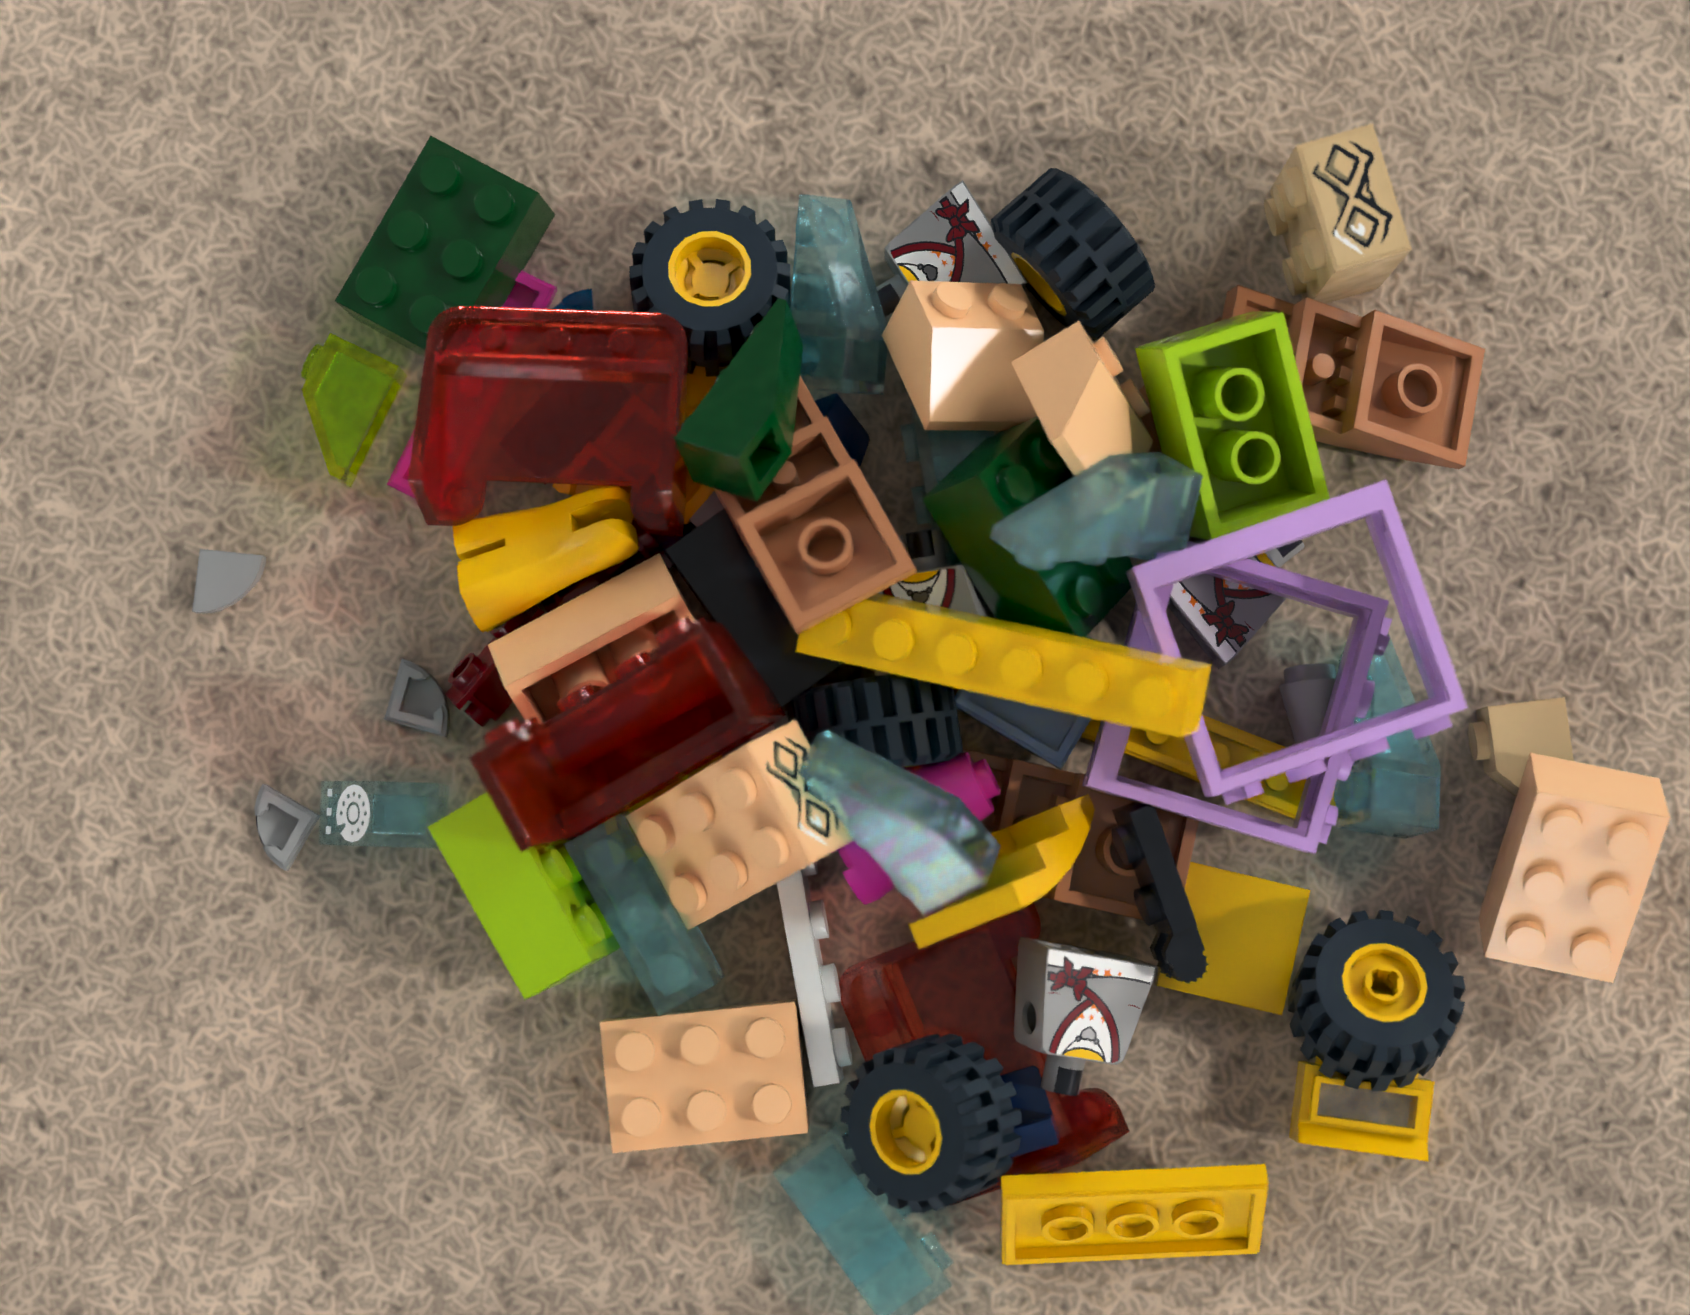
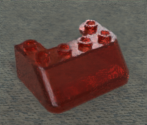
(628, 739)

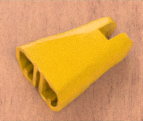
(536, 551)

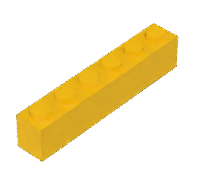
(1015, 662)

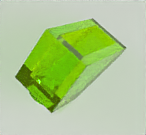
(348, 402)

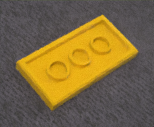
(1132, 1214)

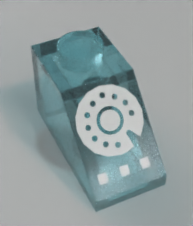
(381, 813)

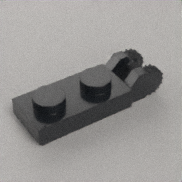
(1161, 892)

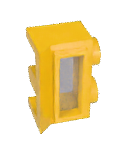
(1361, 1119)

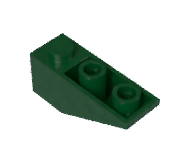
(748, 416)

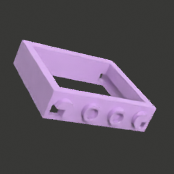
(1410, 597)
(1348, 700)

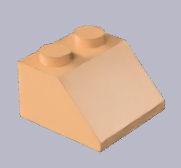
(958, 350)
(1082, 400)

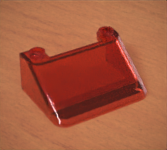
(554, 404)
(970, 991)

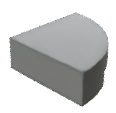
(225, 579)
(418, 701)
(282, 825)

